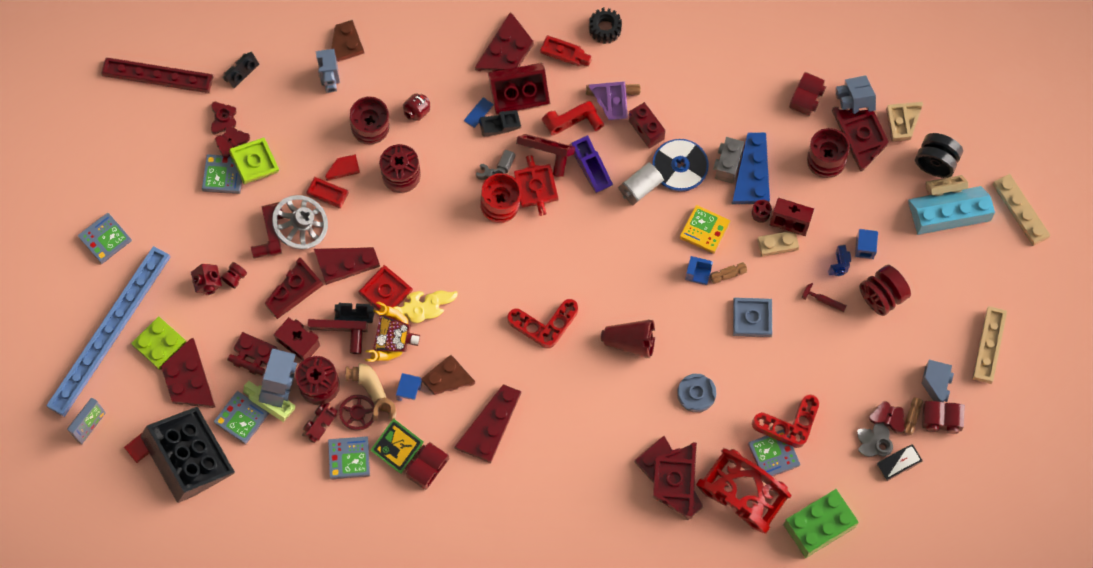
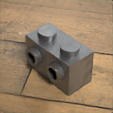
(729, 159)

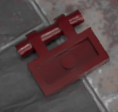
(253, 348)

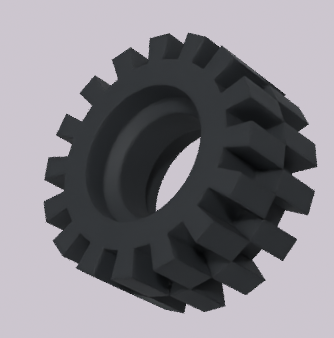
(604, 35)

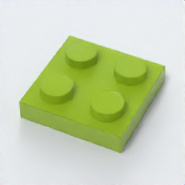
(254, 160)
(158, 342)

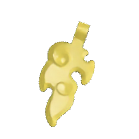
(429, 309)

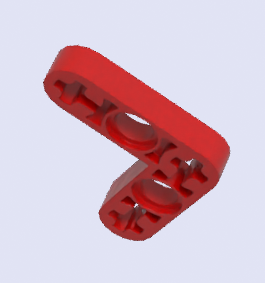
(543, 330)
(795, 428)

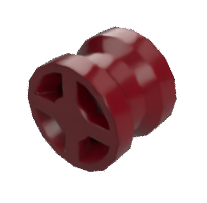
(759, 207)

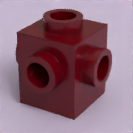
(206, 279)

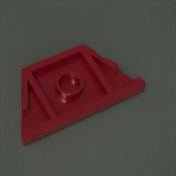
(507, 47)
(864, 134)
(187, 377)
(676, 478)

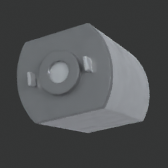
(641, 183)

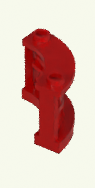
(753, 515)

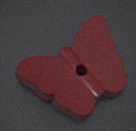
(221, 122)
(231, 139)
(895, 420)

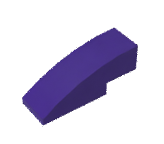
(591, 164)

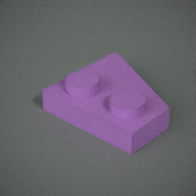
(612, 99)

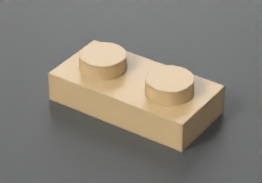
(951, 184)
(778, 243)

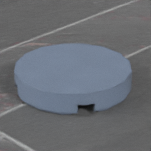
(696, 393)

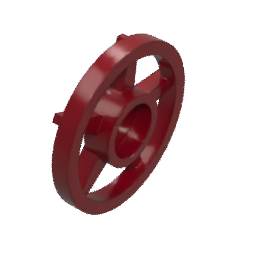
(357, 412)

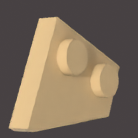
(903, 119)

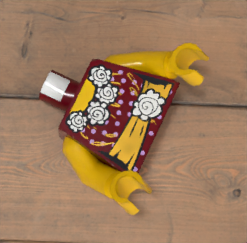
(391, 335)

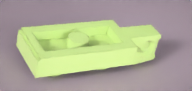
(253, 394)

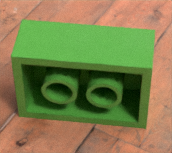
(821, 523)

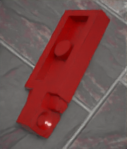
(565, 51)

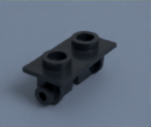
(243, 68)
(345, 312)

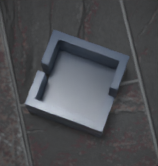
(278, 378)

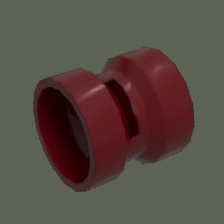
(233, 275)

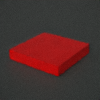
(385, 288)

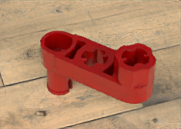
(557, 124)

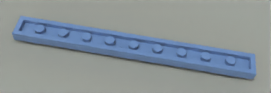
(108, 331)

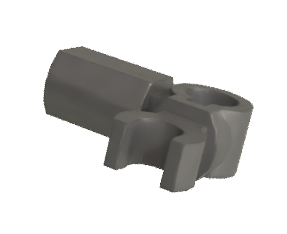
(503, 166)

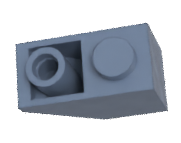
(936, 380)

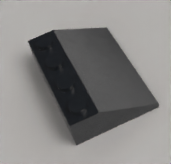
(186, 453)

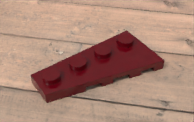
(488, 429)
(646, 463)

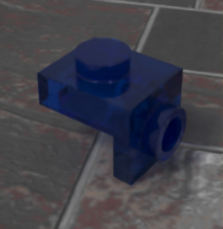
(843, 259)

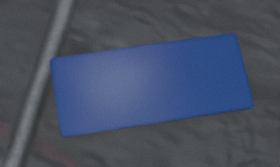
(479, 110)

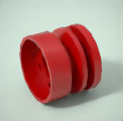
(504, 189)

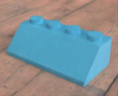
(951, 210)

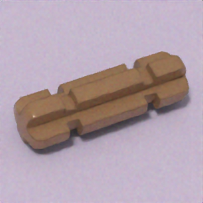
(728, 272)
(912, 416)

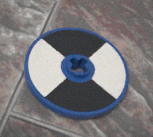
(687, 176)

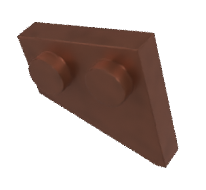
(346, 41)
(447, 376)

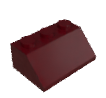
(519, 88)

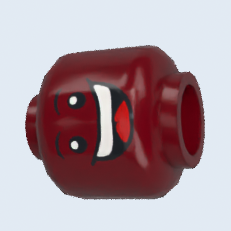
(416, 107)

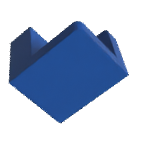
(866, 244)
(699, 270)
(408, 387)

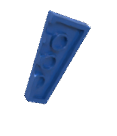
(753, 172)

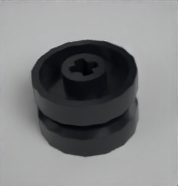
(939, 155)

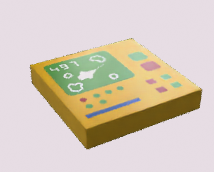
(705, 229)

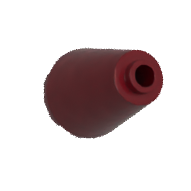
(631, 337)

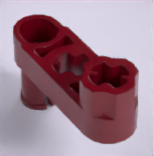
(273, 245)

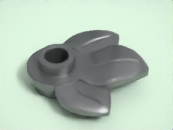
(873, 438)

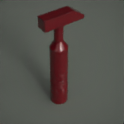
(824, 299)

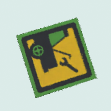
(397, 446)

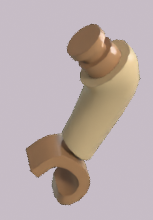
(369, 380)

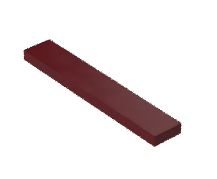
(157, 75)

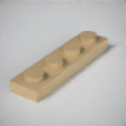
(1021, 209)
(989, 345)

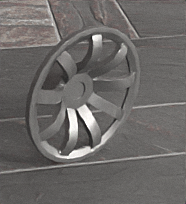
(302, 220)

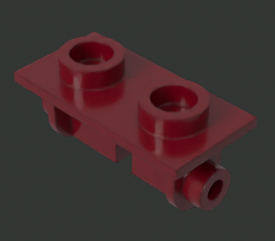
(314, 428)

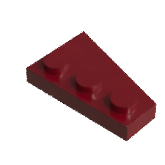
(345, 262)
(294, 289)

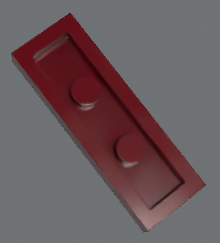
(561, 150)
(355, 327)

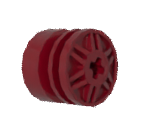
(365, 111)
(828, 152)
(400, 177)
(885, 290)
(320, 390)

